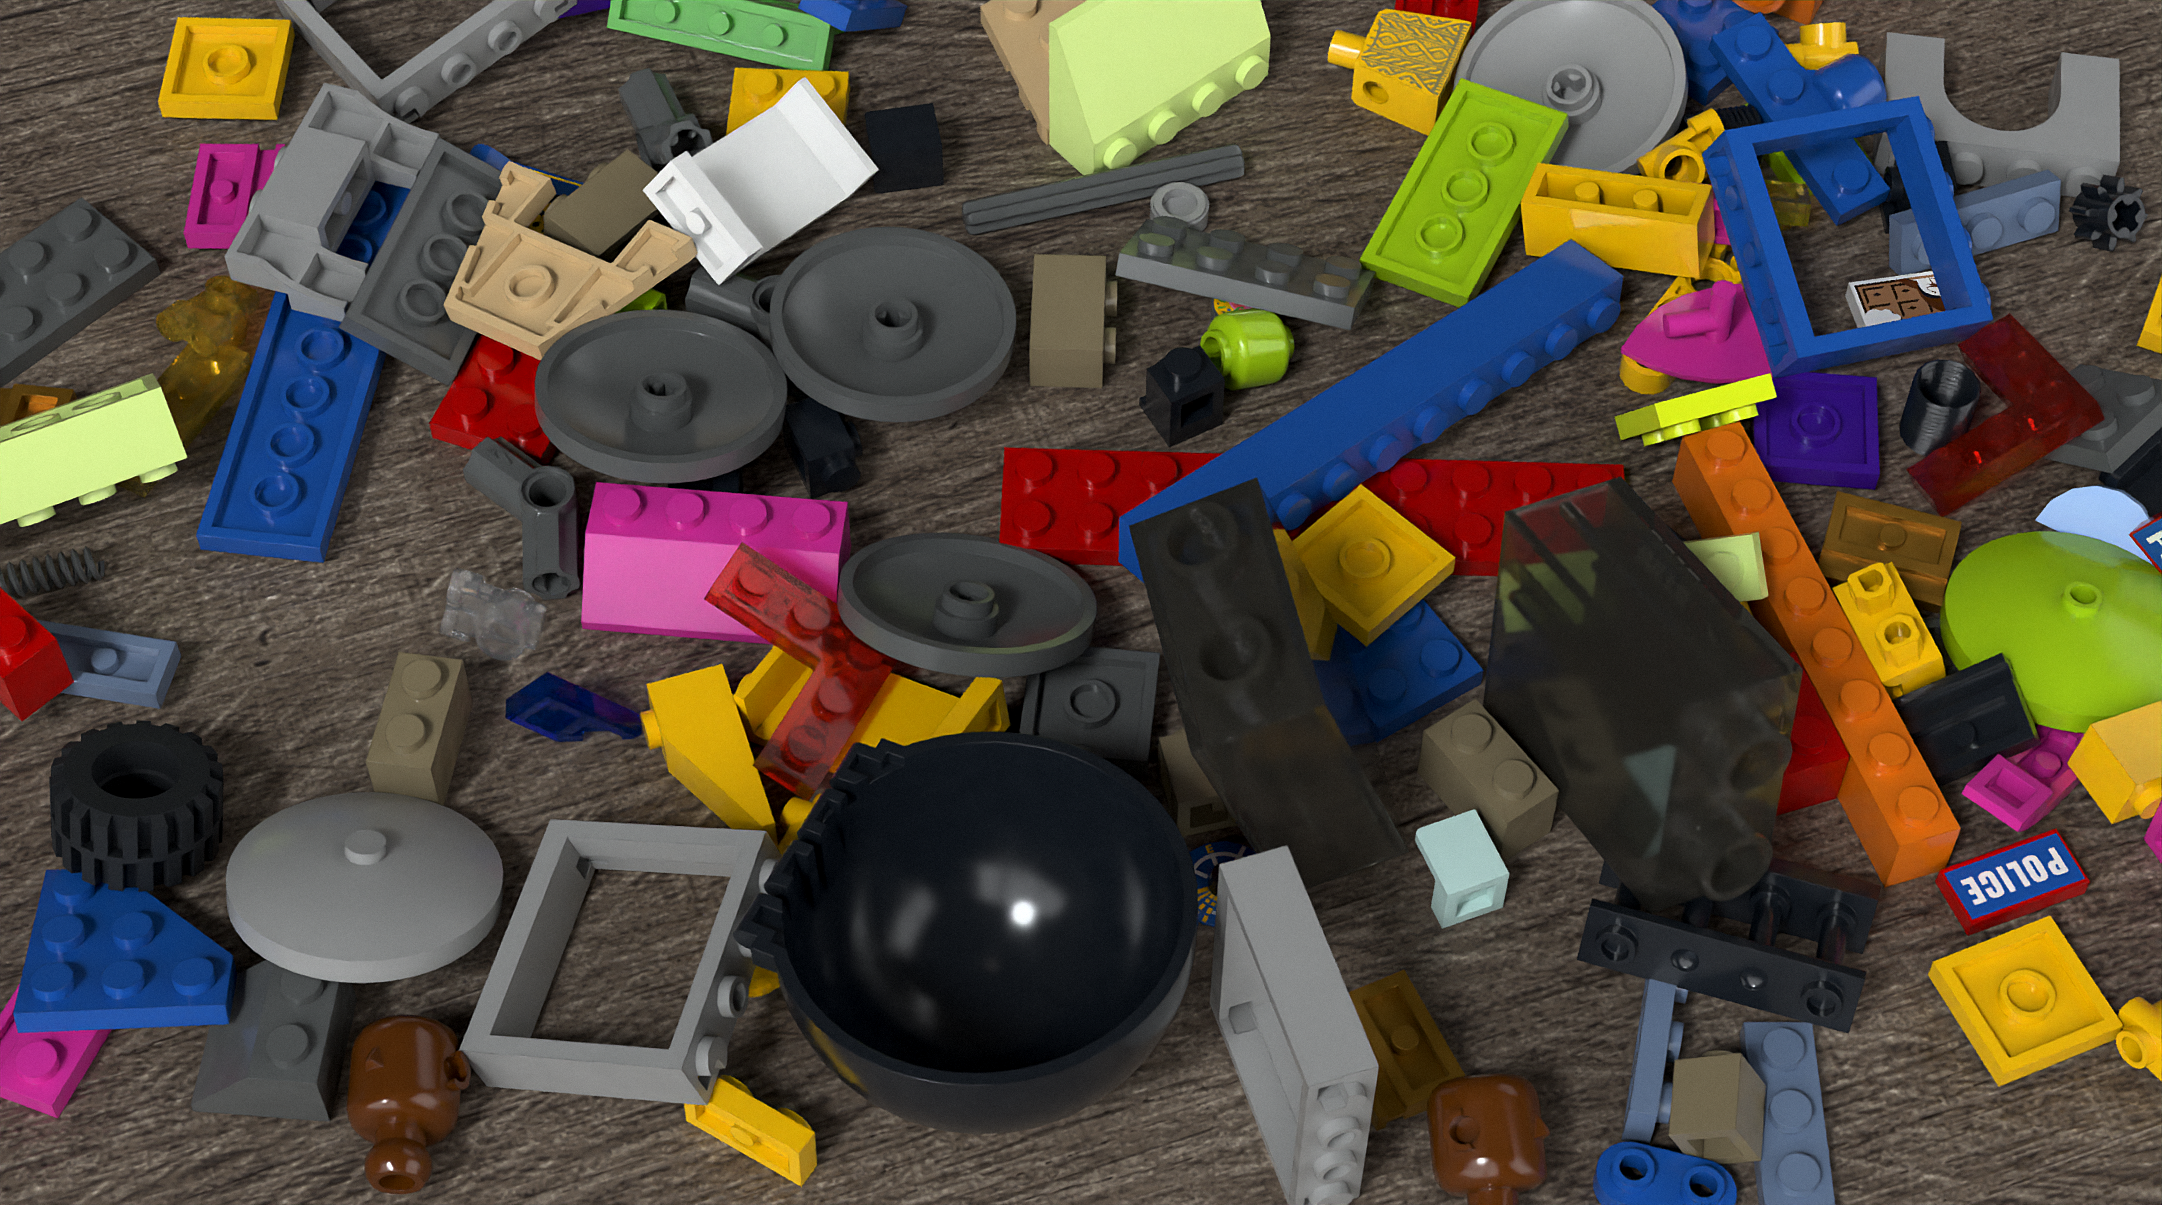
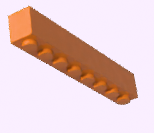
(1886, 781)

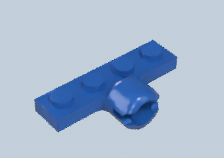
(1783, 90)

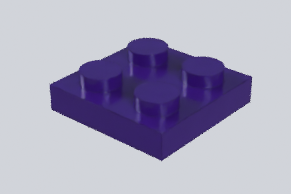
(1820, 430)

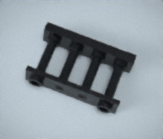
(1750, 970)

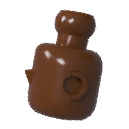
(404, 1096)
(1487, 1137)

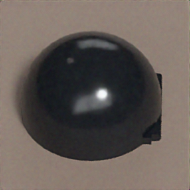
(980, 928)

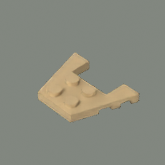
(1022, 43)
(538, 289)

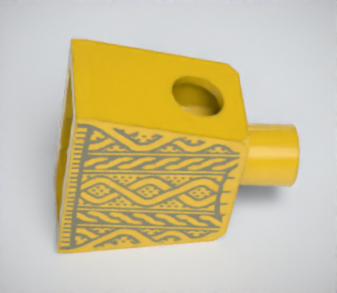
(1403, 65)

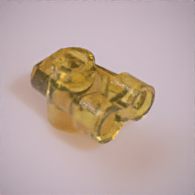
(211, 317)

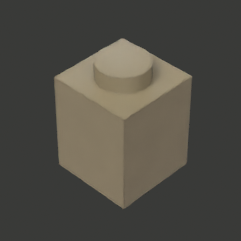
(1718, 1108)

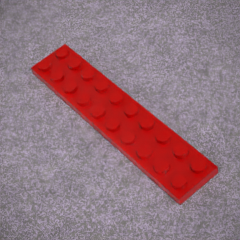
(1073, 498)

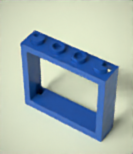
(1766, 263)

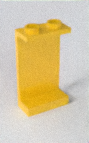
(899, 712)

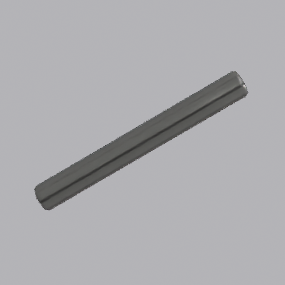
(1100, 189)

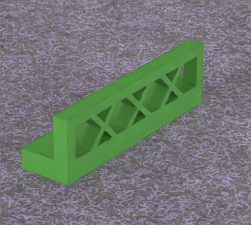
(748, 29)

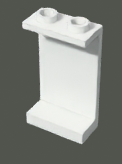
(761, 182)

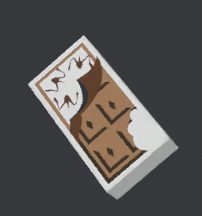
(1893, 298)

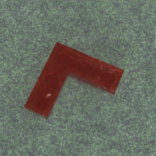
(2041, 415)
(811, 631)

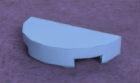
(2098, 514)

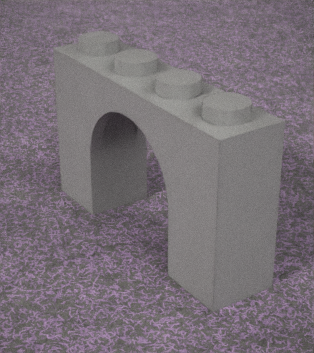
(2075, 142)

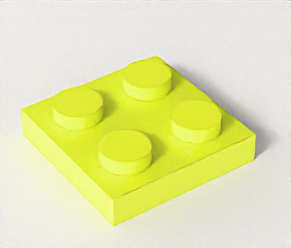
(1696, 411)

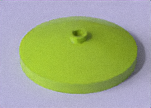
(2069, 618)

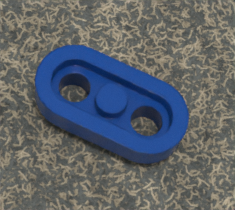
(1664, 1180)

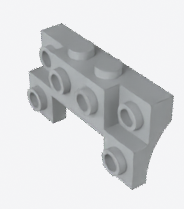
(315, 196)

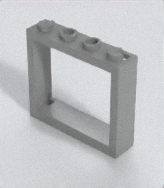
(438, 68)
(502, 1024)
(1291, 1030)

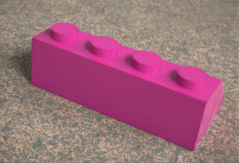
(663, 548)

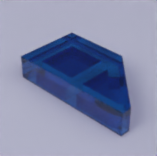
(567, 711)

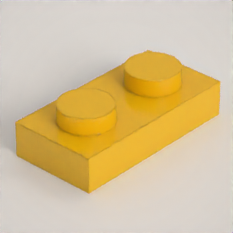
(767, 1135)

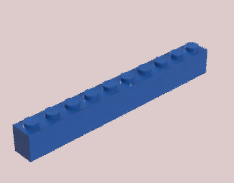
(1408, 392)

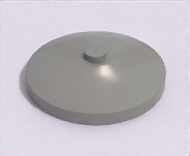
(1596, 60)
(364, 887)

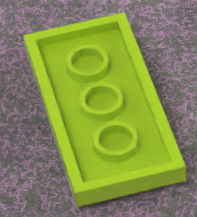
(1463, 193)

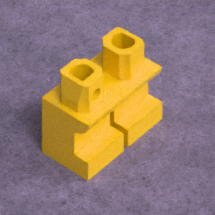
(1890, 629)

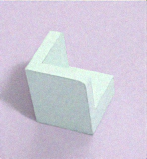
(1465, 868)

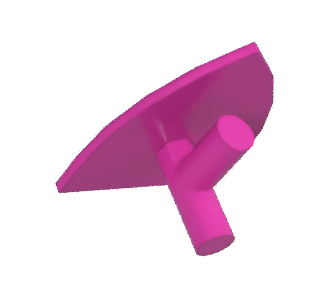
(1701, 337)

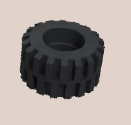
(136, 805)

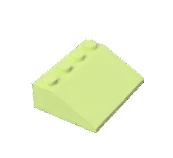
(1144, 71)

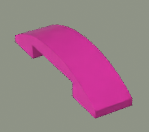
(2029, 783)

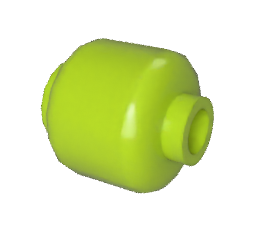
(1248, 347)

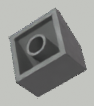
(279, 1048)

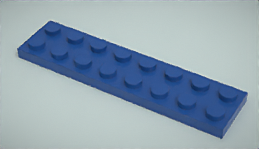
(299, 420)

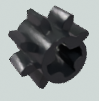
(2108, 212)

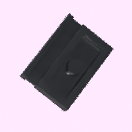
(1968, 719)

